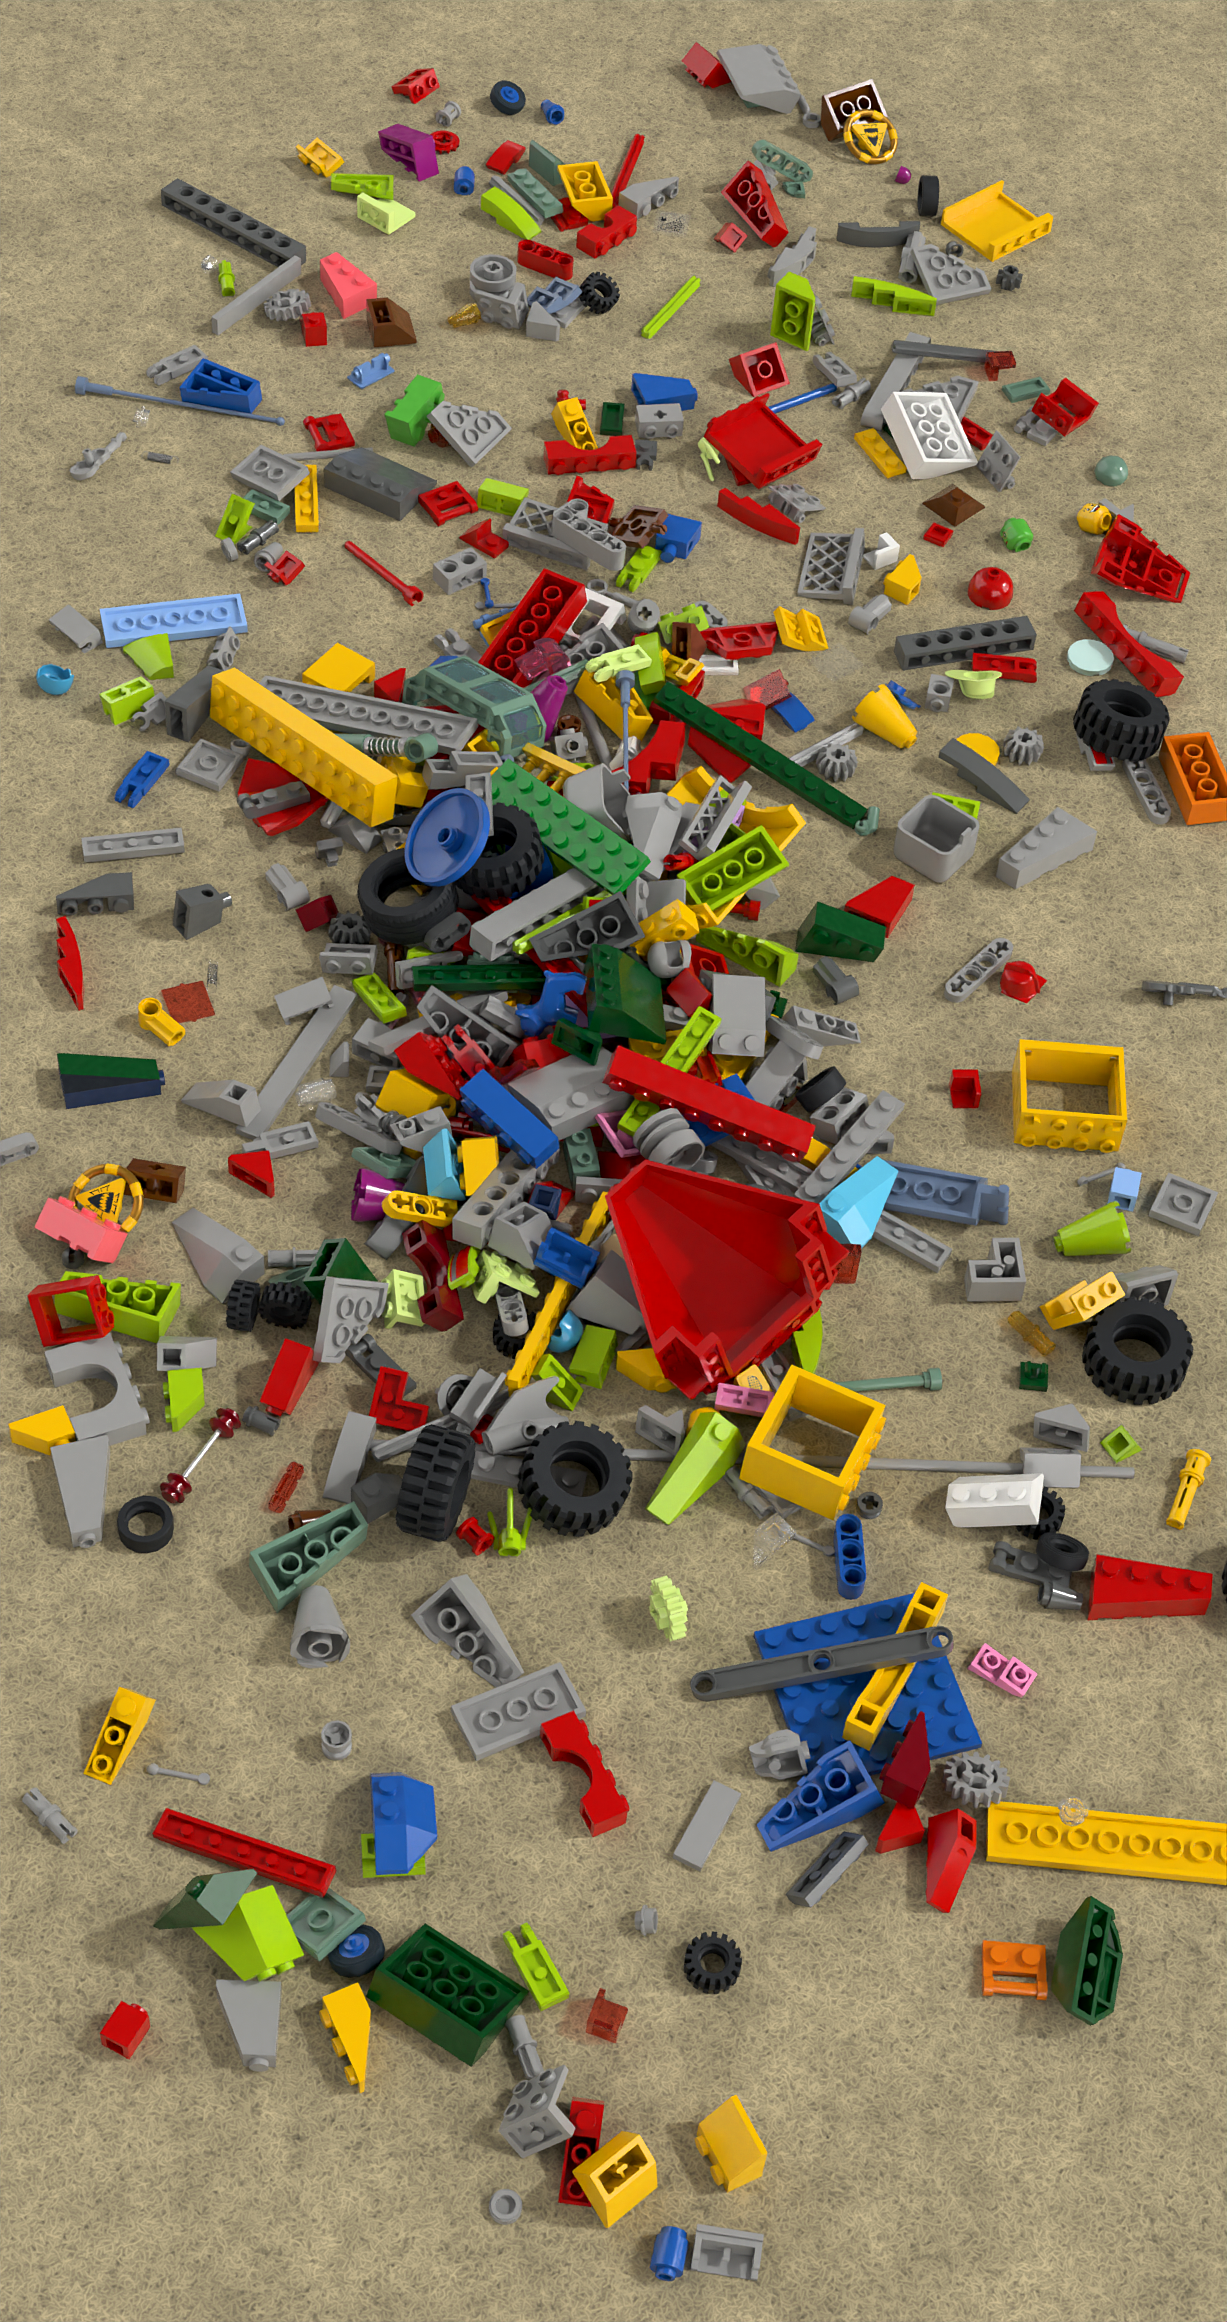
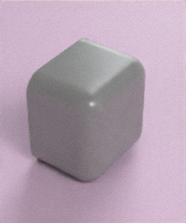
(600, 796)
(935, 838)

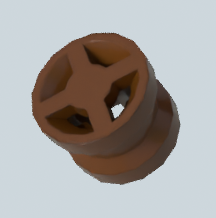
(567, 722)

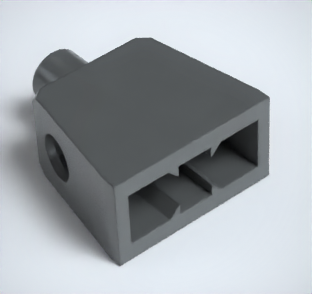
(198, 909)

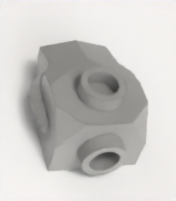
(780, 1755)

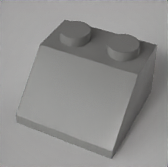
(1149, 1283)

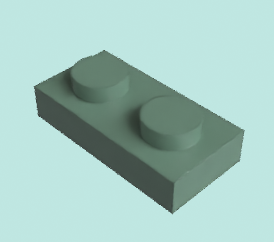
(267, 507)

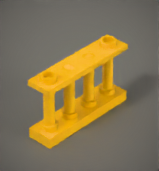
(550, 765)

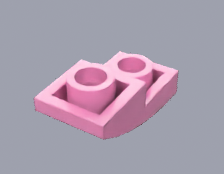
(1007, 1674)

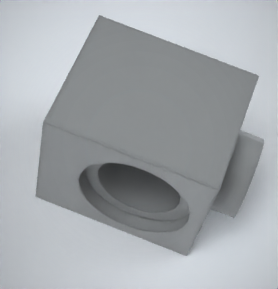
(939, 693)

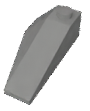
(652, 825)

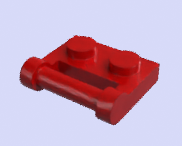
(335, 430)
(447, 497)

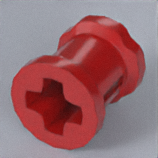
(475, 1536)

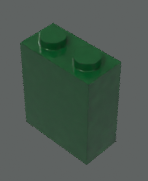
(338, 1260)

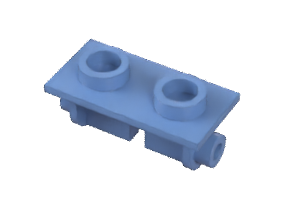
(371, 372)

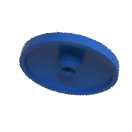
(447, 837)

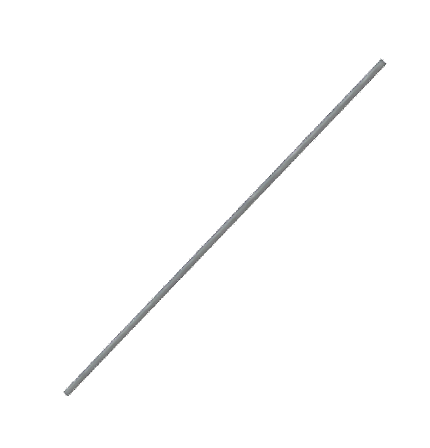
(874, 1463)

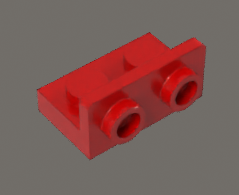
(417, 84)

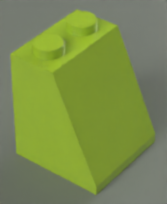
(255, 1937)

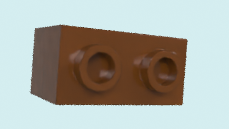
(158, 1180)

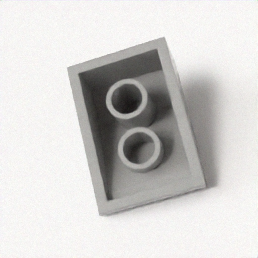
(742, 1010)

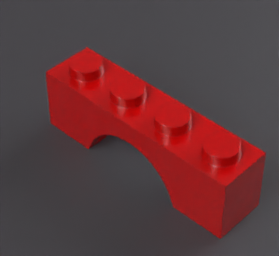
(563, 458)
(568, 1742)

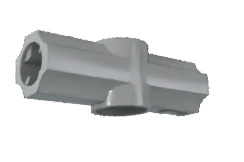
(908, 269)
(504, 1016)

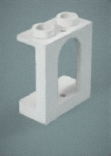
(607, 608)

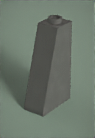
(190, 705)

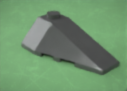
(603, 923)
(445, 1013)

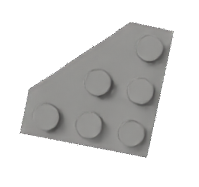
(948, 276)
(959, 390)
(469, 429)
(345, 1313)

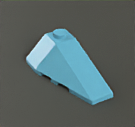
(858, 1202)

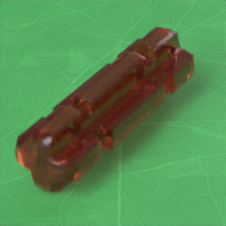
(286, 1487)

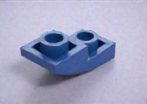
(793, 713)

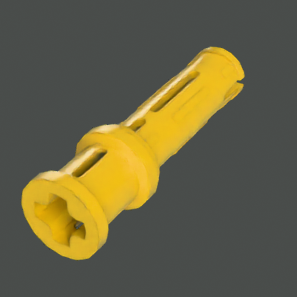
(1190, 1478)

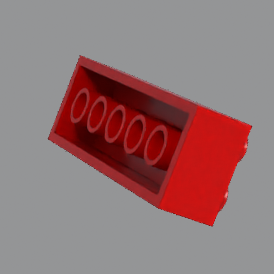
(542, 613)

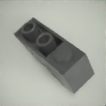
(114, 886)

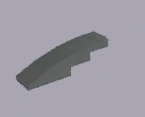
(984, 775)

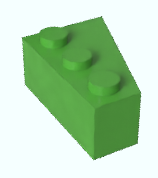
(409, 418)

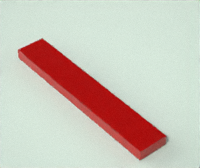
(244, 1852)

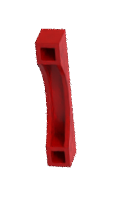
(1151, 670)

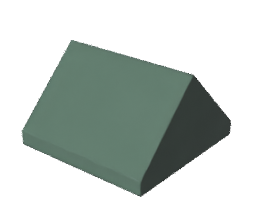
(544, 163)

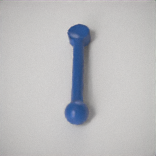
(485, 582)

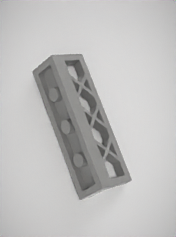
(721, 821)

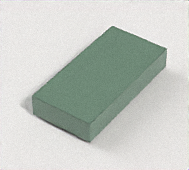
(1025, 389)

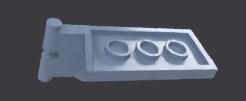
(947, 1195)

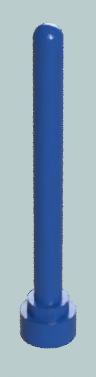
(803, 398)

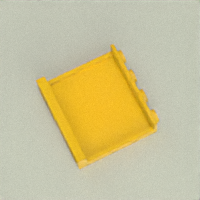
(994, 222)

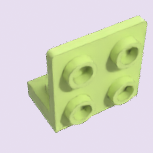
(383, 213)
(497, 1268)

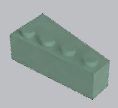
(306, 1554)

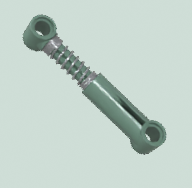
(414, 748)

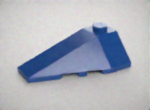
(828, 1797)

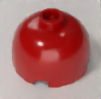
(991, 588)

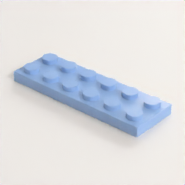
(178, 618)

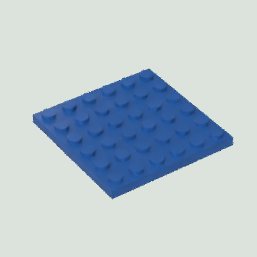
(821, 1707)

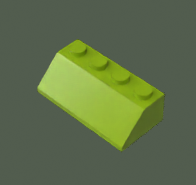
(733, 869)

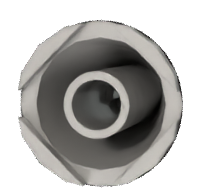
(318, 1630)

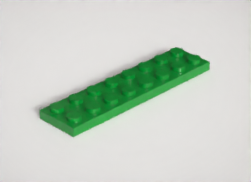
(569, 830)

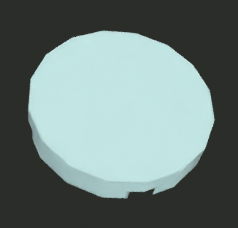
(1090, 657)

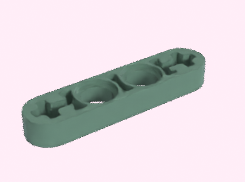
(784, 159)

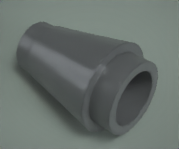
(1057, 1596)

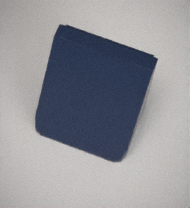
(546, 1199)

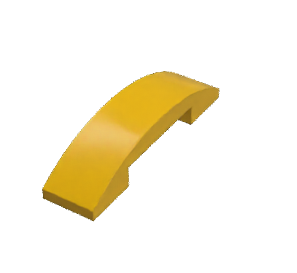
(679, 670)

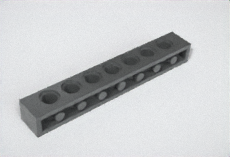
(231, 223)

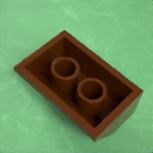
(844, 102)

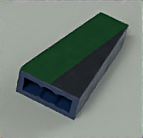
(107, 1079)

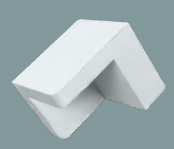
(885, 554)

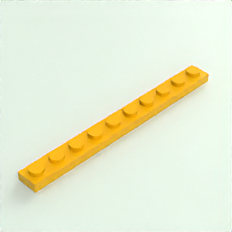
(554, 1306)

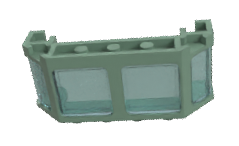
(480, 693)

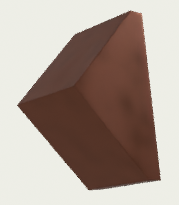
(687, 641)

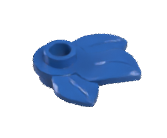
(898, 692)

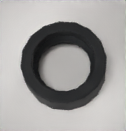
(928, 195)
(820, 1089)
(148, 1543)

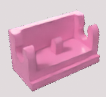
(742, 1400)

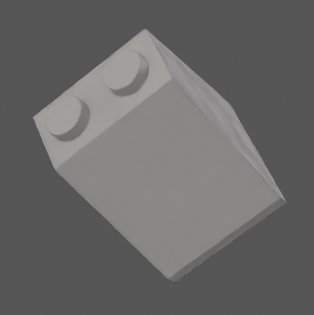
(609, 1297)

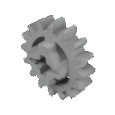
(287, 304)
(975, 1779)

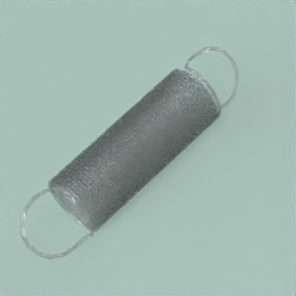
(212, 974)

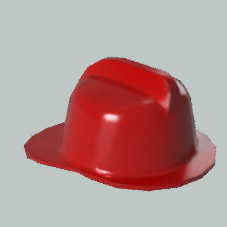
(1020, 981)

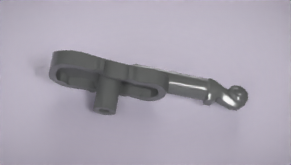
(1181, 988)

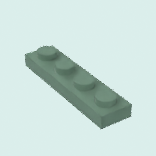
(535, 193)

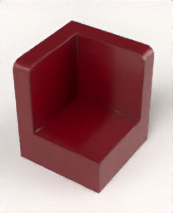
(317, 913)

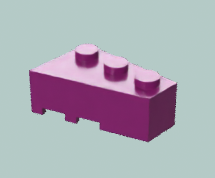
(412, 148)

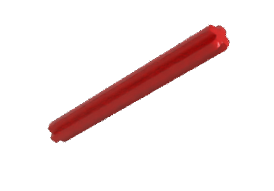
(627, 168)

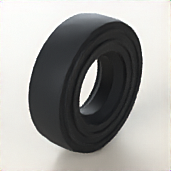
(1062, 1551)

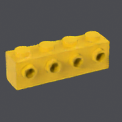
(667, 925)

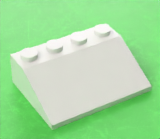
(927, 434)

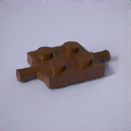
(639, 525)

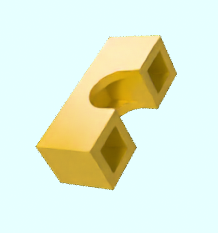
(410, 785)

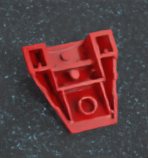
(1136, 563)

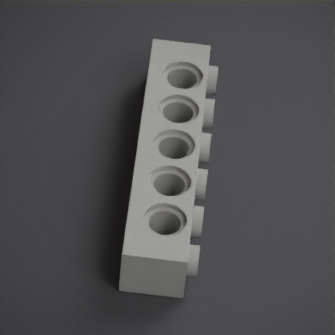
(497, 1194)

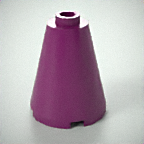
(549, 698)
(369, 1193)

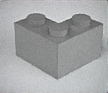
(998, 1277)

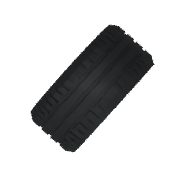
(407, 923)

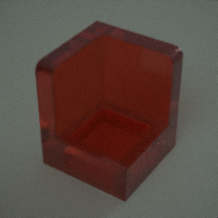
(997, 361)
(606, 2018)

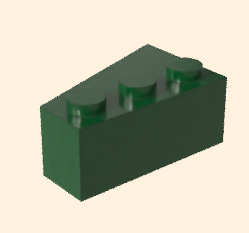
(839, 935)

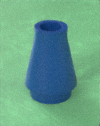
(553, 112)

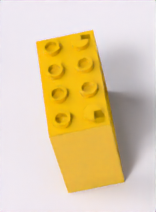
(1069, 1065)
(800, 1481)

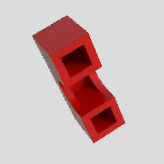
(617, 226)

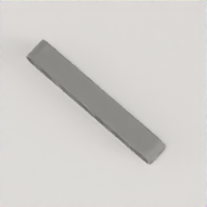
(895, 380)

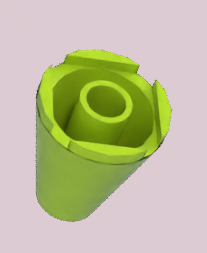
(1095, 1234)

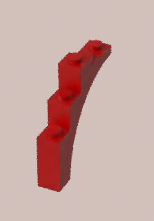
(657, 760)

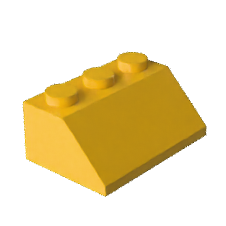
(587, 189)

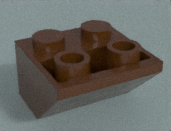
(388, 323)

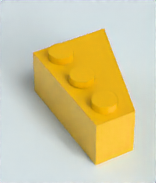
(605, 702)

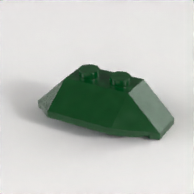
(1088, 1963)

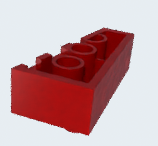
(755, 203)
(1145, 1590)

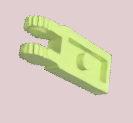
(628, 658)

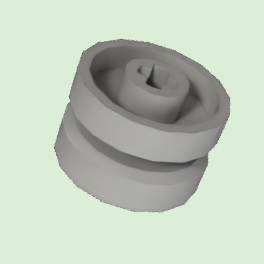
(492, 275)

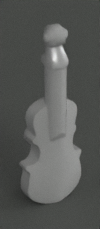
(94, 458)

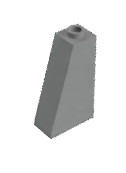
(82, 1484)

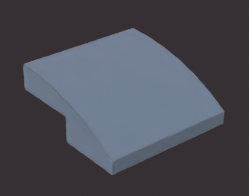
(555, 295)

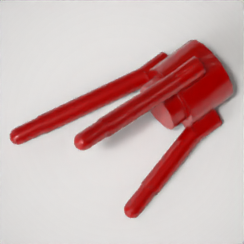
(463, 1129)

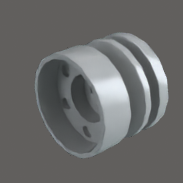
(669, 1140)

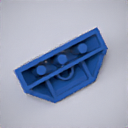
(401, 1821)

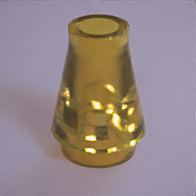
(465, 316)

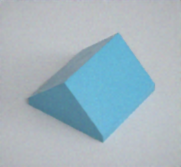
(443, 1167)

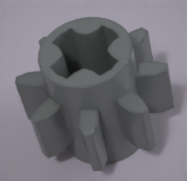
(1009, 278)

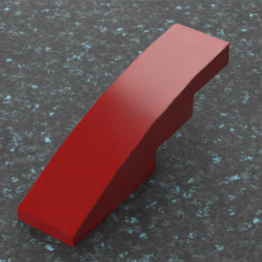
(763, 519)
(70, 962)

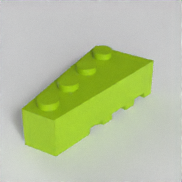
(137, 1308)

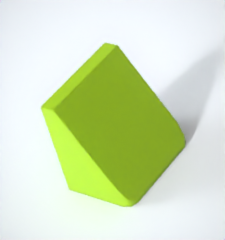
(1120, 1444)

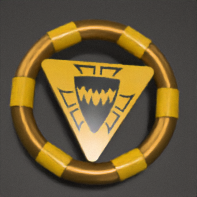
(870, 136)
(107, 1199)

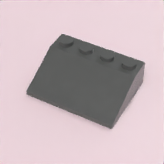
(376, 482)

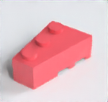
(346, 284)
(81, 1229)

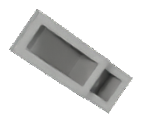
(452, 771)
(350, 1456)

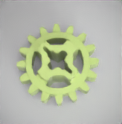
(668, 1608)

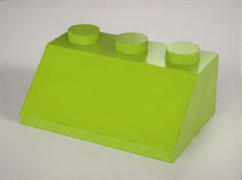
(793, 311)

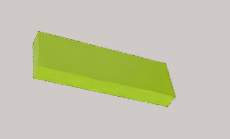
(379, 998)

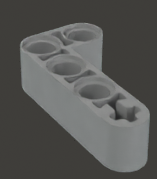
(574, 530)

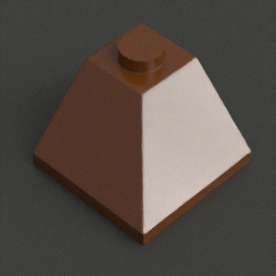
(953, 505)

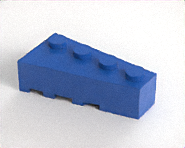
(508, 1119)

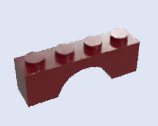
(429, 1251)

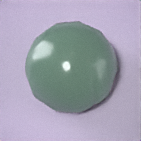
(1111, 470)

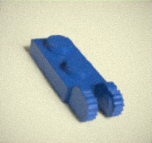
(142, 778)

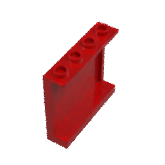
(759, 442)

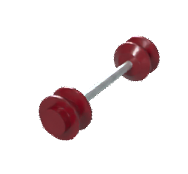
(179, 1483)

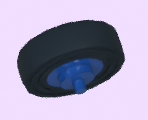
(507, 97)
(358, 1953)

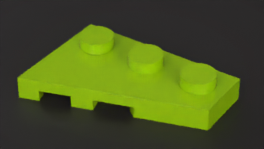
(370, 184)

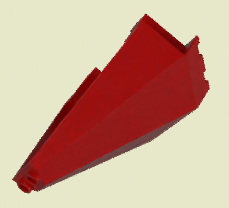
(719, 1269)

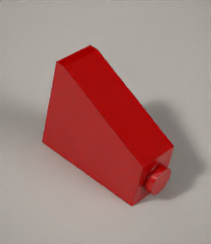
(883, 902)
(288, 1378)

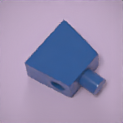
(679, 539)

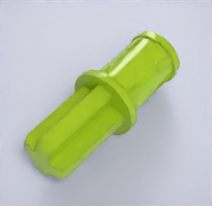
(226, 278)

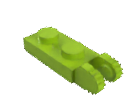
(639, 567)
(537, 1969)

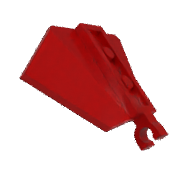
(745, 714)
(266, 775)

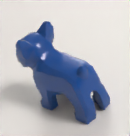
(552, 1003)

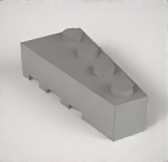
(777, 1075)

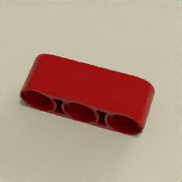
(545, 259)

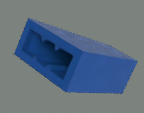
(663, 390)

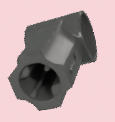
(835, 981)

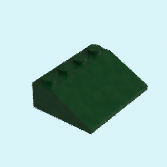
(623, 996)
(446, 1994)

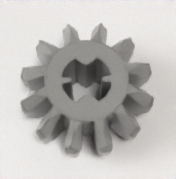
(1023, 745)
(836, 762)

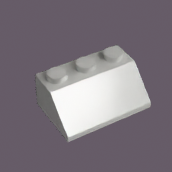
(995, 1500)

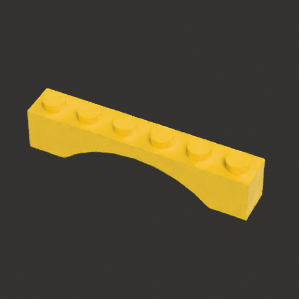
(887, 1683)

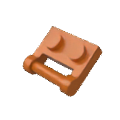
(1014, 1960)

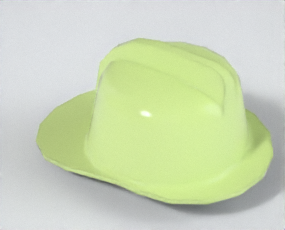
(974, 683)

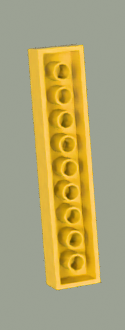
(303, 747)

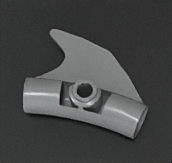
(522, 1417)

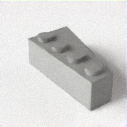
(1045, 847)

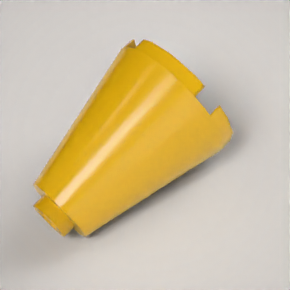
(885, 718)

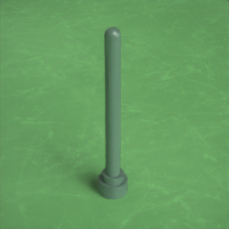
(930, 1379)

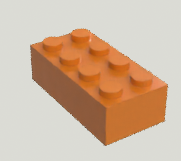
(1195, 776)

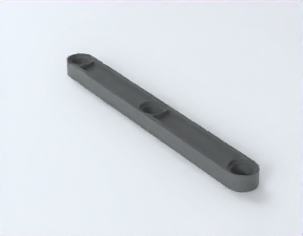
(843, 1659)

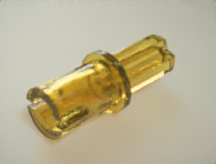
(1031, 1333)

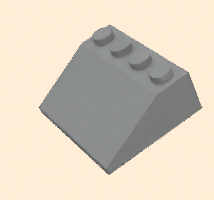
(760, 76)
(569, 1094)

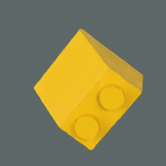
(731, 2145)

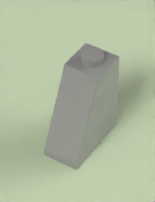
(253, 2019)

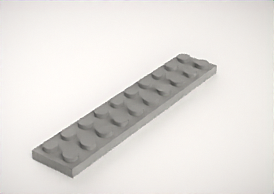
(373, 716)

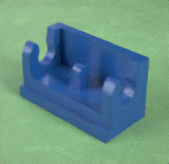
(567, 1258)

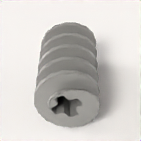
(651, 613)

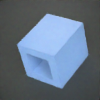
(1124, 1188)

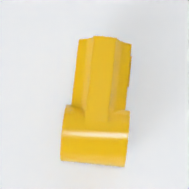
(154, 1019)

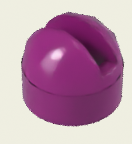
(903, 175)

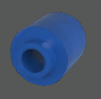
(464, 181)
(669, 2253)

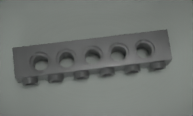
(961, 642)

